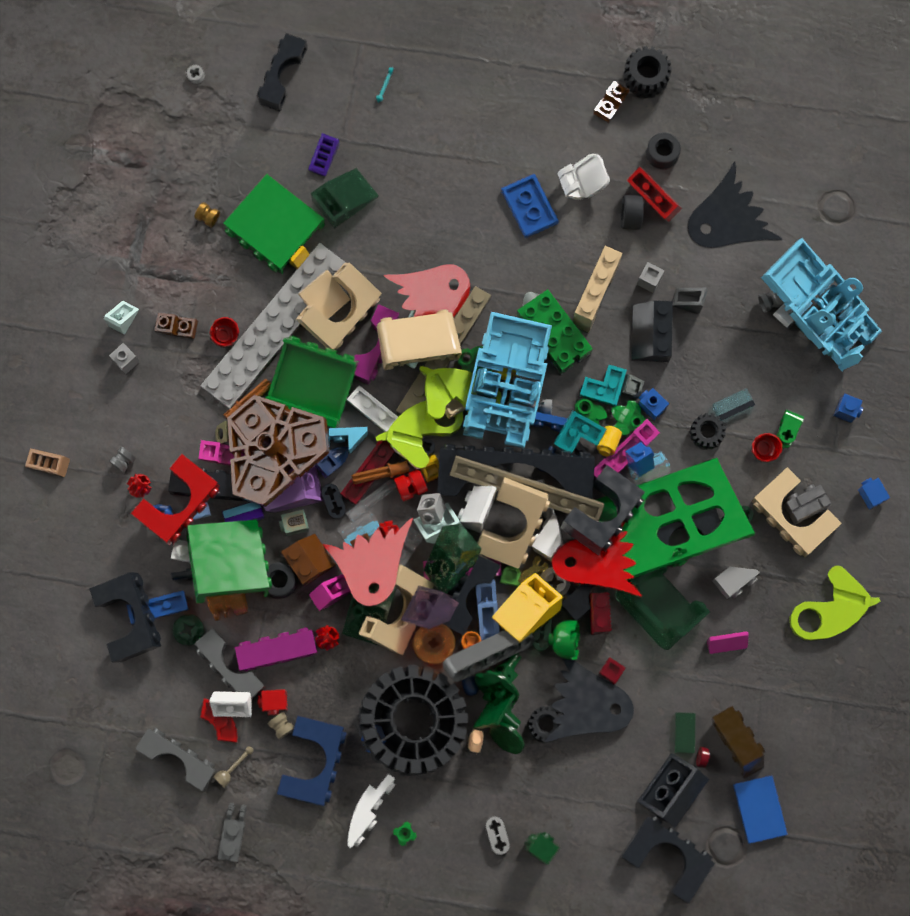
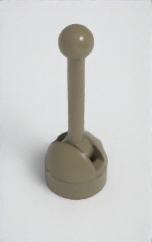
(223, 777)

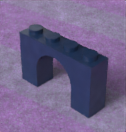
(315, 789)

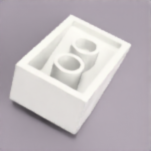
(478, 507)

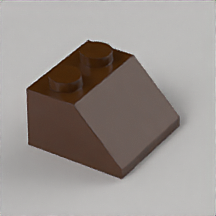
(308, 559)

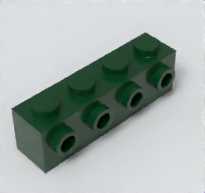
(541, 847)

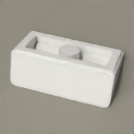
(231, 704)

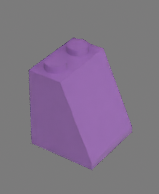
(303, 492)

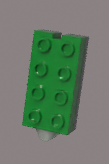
(565, 340)

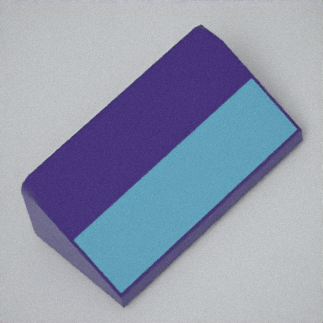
(244, 512)

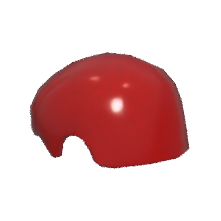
(224, 332)
(766, 447)

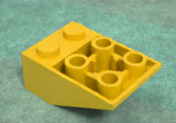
(528, 607)

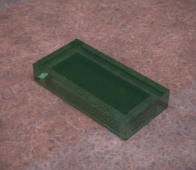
(685, 732)

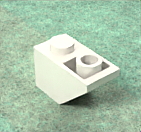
(549, 539)

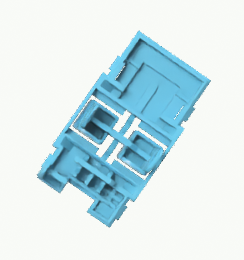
(803, 275)
(512, 346)

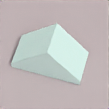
(121, 317)

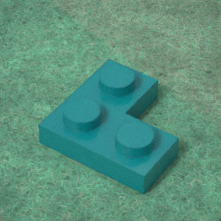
(607, 391)
(577, 427)

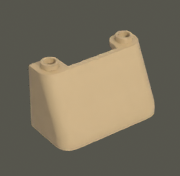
(418, 339)

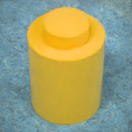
(609, 441)

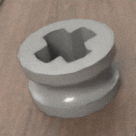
(197, 79)

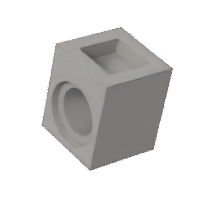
(650, 277)
(124, 358)
(431, 508)

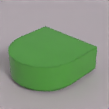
(510, 576)

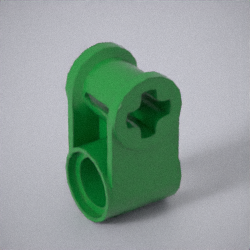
(789, 426)

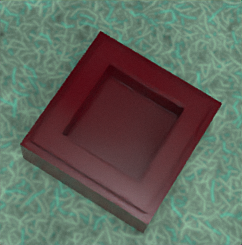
(612, 670)

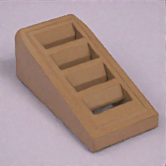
(59, 464)

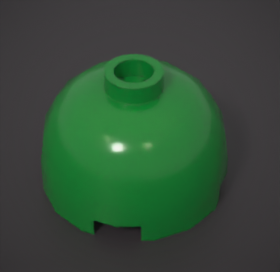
(566, 639)

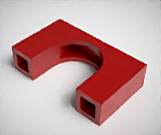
(170, 526)

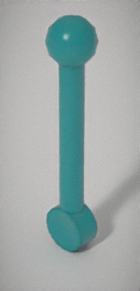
(379, 98)

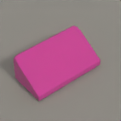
(728, 642)

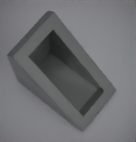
(690, 298)

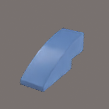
(486, 609)

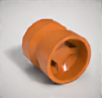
(469, 639)

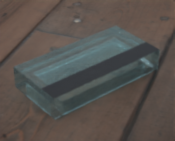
(733, 404)

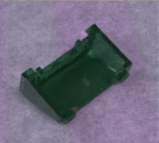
(661, 608)

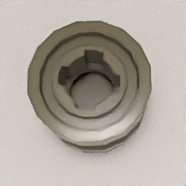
(281, 725)

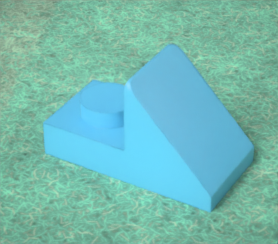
(354, 435)

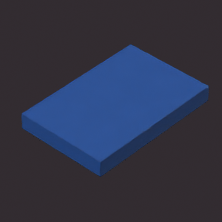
(529, 206)
(760, 809)

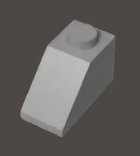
(784, 317)

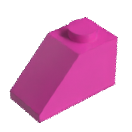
(330, 592)

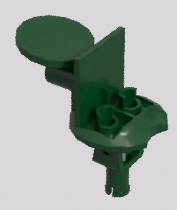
(501, 698)

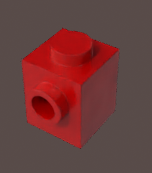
(273, 701)

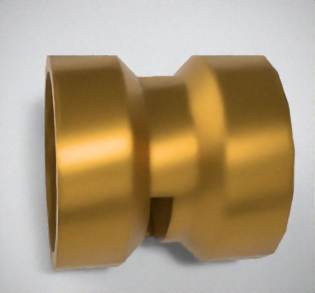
(206, 214)

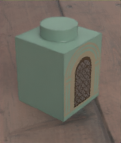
(294, 523)

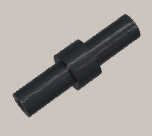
(182, 574)

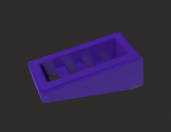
(321, 145)

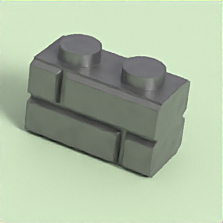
(807, 504)

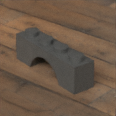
(213, 648)
(197, 772)

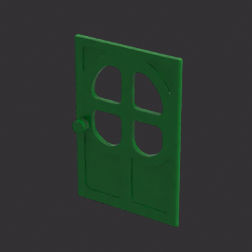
(642, 528)

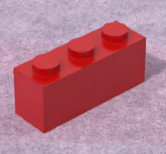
(654, 194)

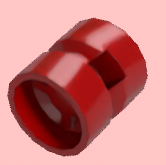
(416, 480)

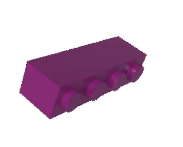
(276, 650)

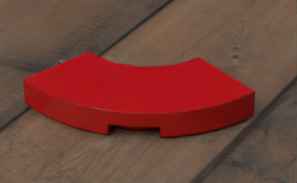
(224, 726)

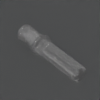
(364, 506)

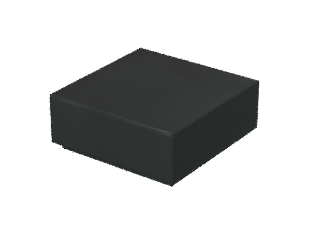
(632, 386)

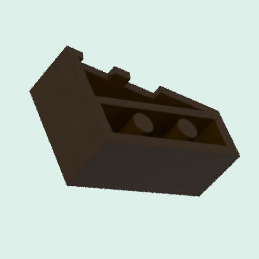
(739, 741)

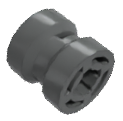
(769, 301)
(122, 459)

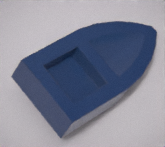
(332, 461)

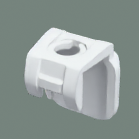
(584, 178)

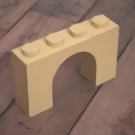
(596, 288)
(362, 295)
(802, 538)
(513, 549)
(397, 634)

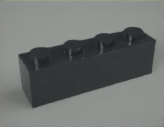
(178, 487)

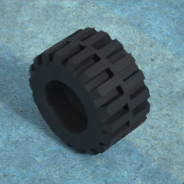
(650, 58)

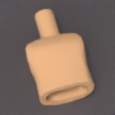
(475, 741)

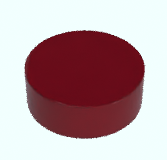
(702, 757)

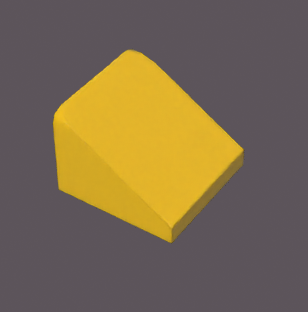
(299, 257)
(431, 471)

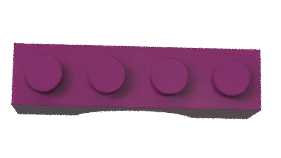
(369, 362)

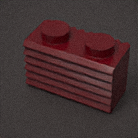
(600, 613)

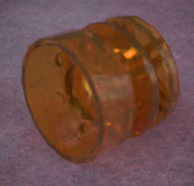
(224, 602)
(445, 647)

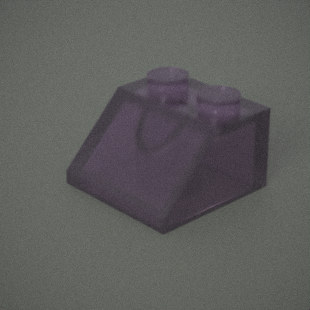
(429, 608)

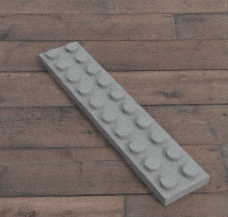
(266, 334)

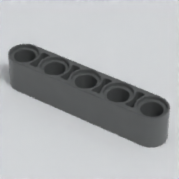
(484, 655)

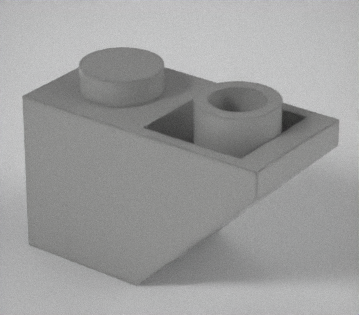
(734, 579)

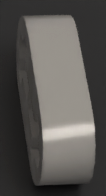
(502, 833)

